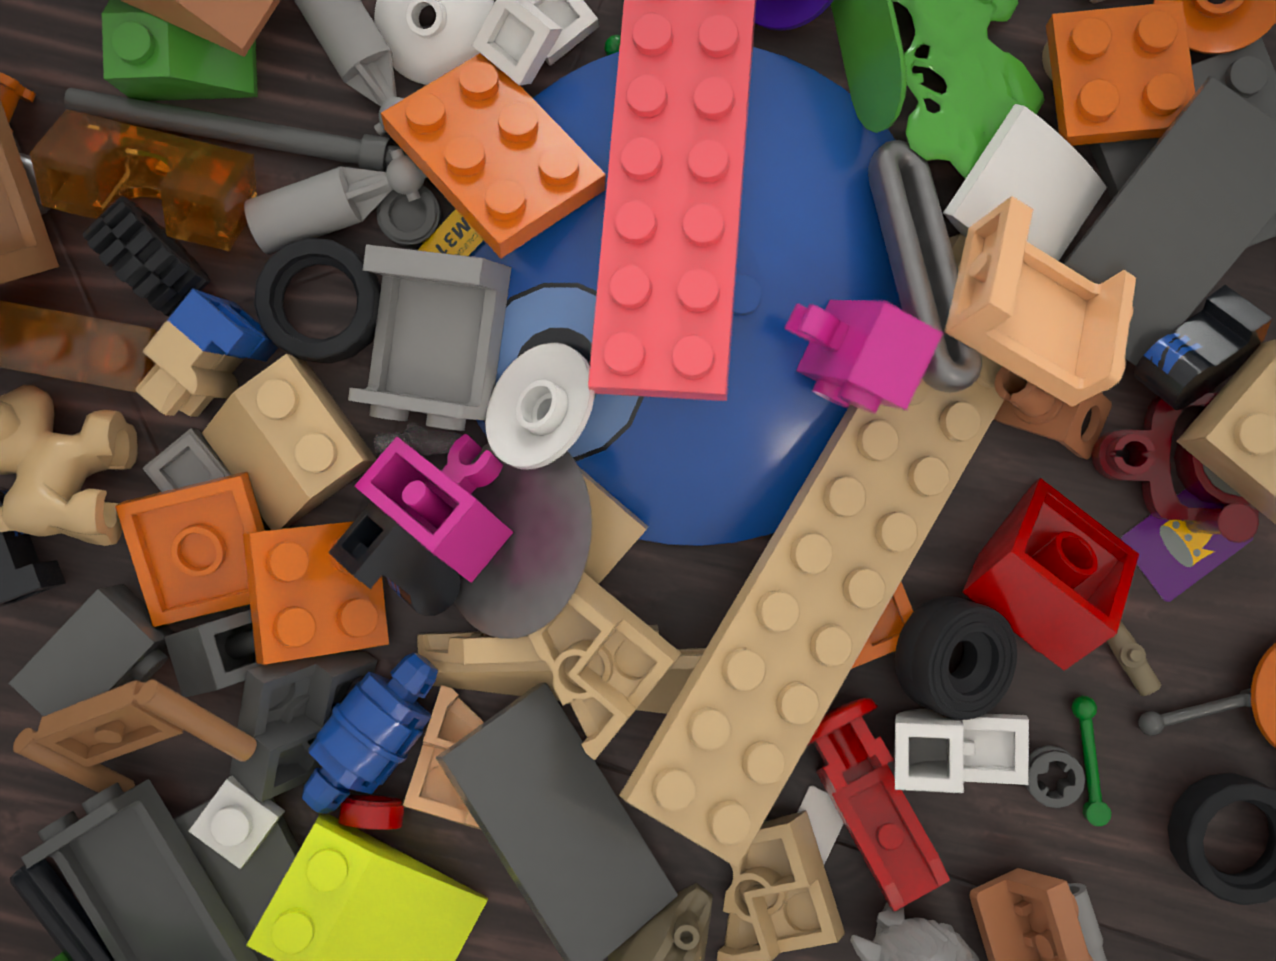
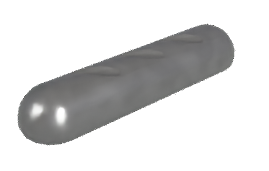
(921, 256)

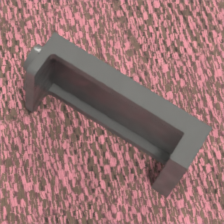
(141, 880)

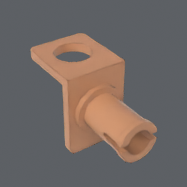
(1043, 414)

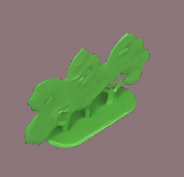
(978, 75)

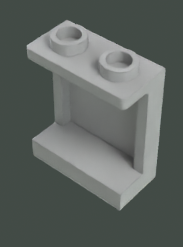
(434, 335)

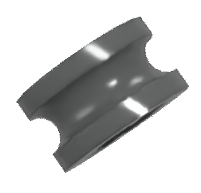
(1067, 789)

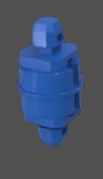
(369, 733)

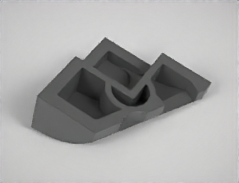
(284, 712)

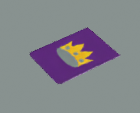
(1173, 554)

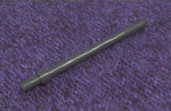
(369, 153)

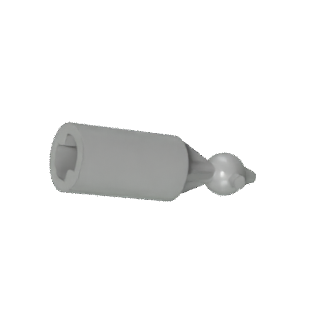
(354, 49)
(327, 202)

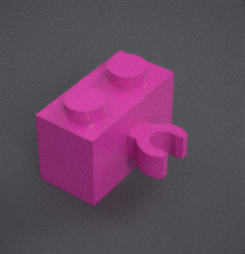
(863, 352)
(439, 504)

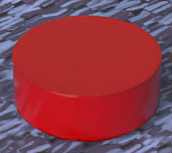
(371, 812)

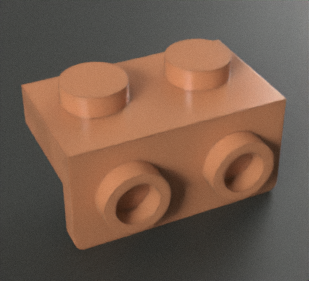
(1028, 918)

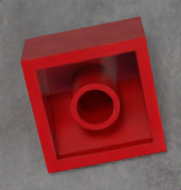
(1054, 576)

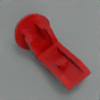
(872, 808)

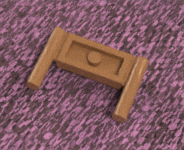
(120, 722)

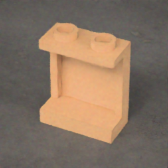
(1037, 311)

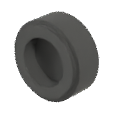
(409, 222)

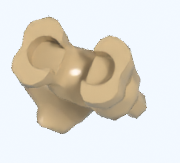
(55, 465)

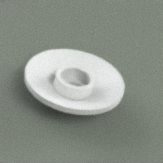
(434, 51)
(539, 406)

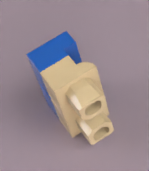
(199, 353)

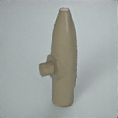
(1134, 661)

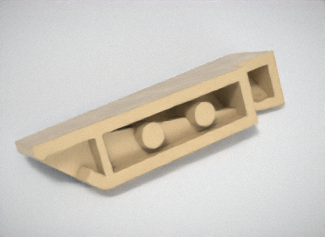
(513, 667)

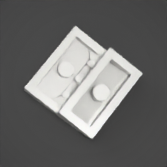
(1036, 168)

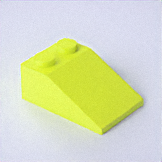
(363, 903)

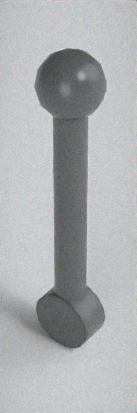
(1153, 723)

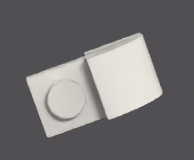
(945, 752)

